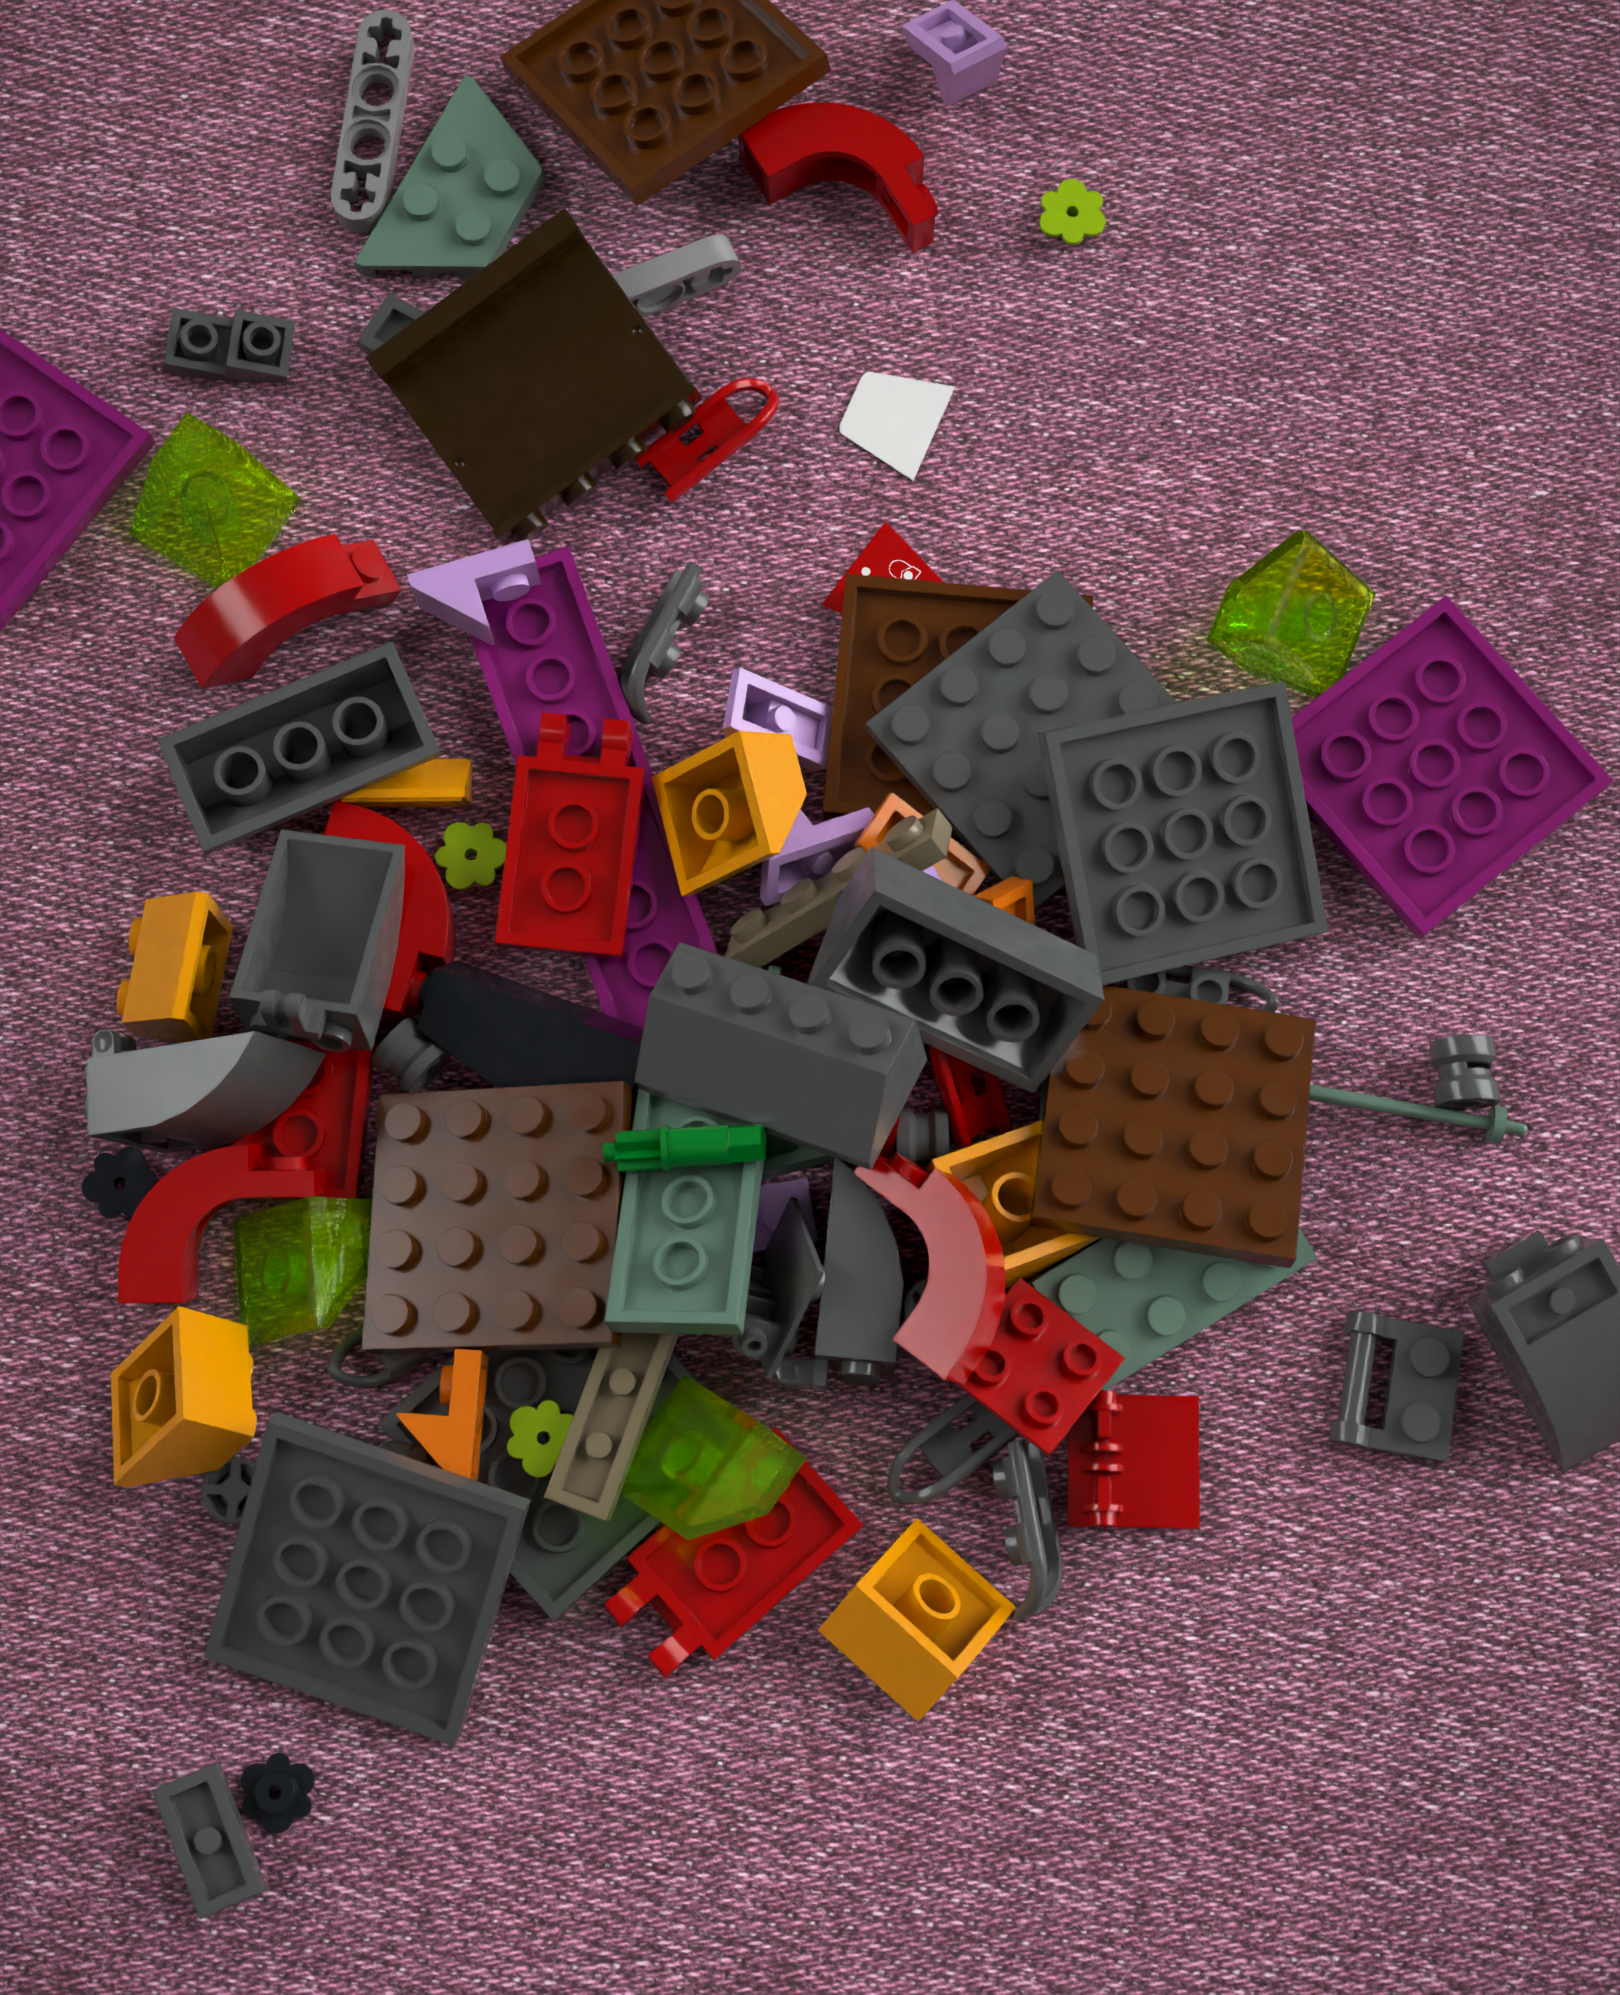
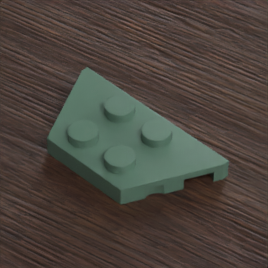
(458, 195)

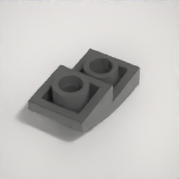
(228, 349)

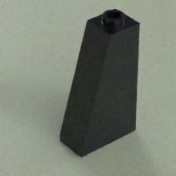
(524, 1034)

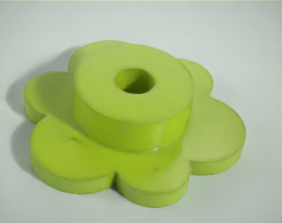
(1072, 200)
(462, 841)
(528, 1426)

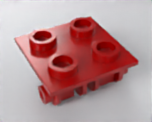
(1040, 1368)
(1135, 1463)

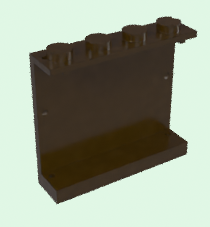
(536, 379)

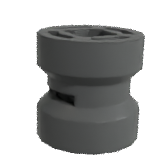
(1464, 1072)

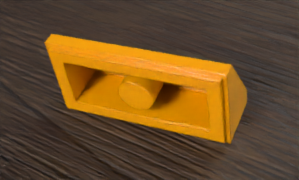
(427, 785)

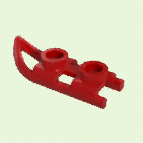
(720, 429)
(968, 1112)

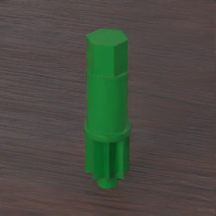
(685, 1147)

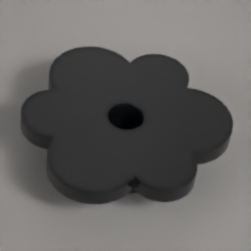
(109, 1171)
(295, 1784)

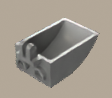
(322, 941)
(192, 1090)
(858, 1295)
(1558, 1337)

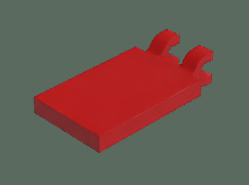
(572, 845)
(326, 1122)
(734, 1576)

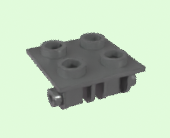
(780, 1291)

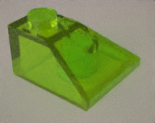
(210, 504)
(1293, 616)
(300, 1265)
(708, 1464)

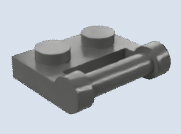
(1418, 1387)

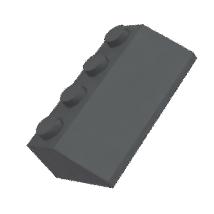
(298, 748)
(959, 967)
(778, 1054)

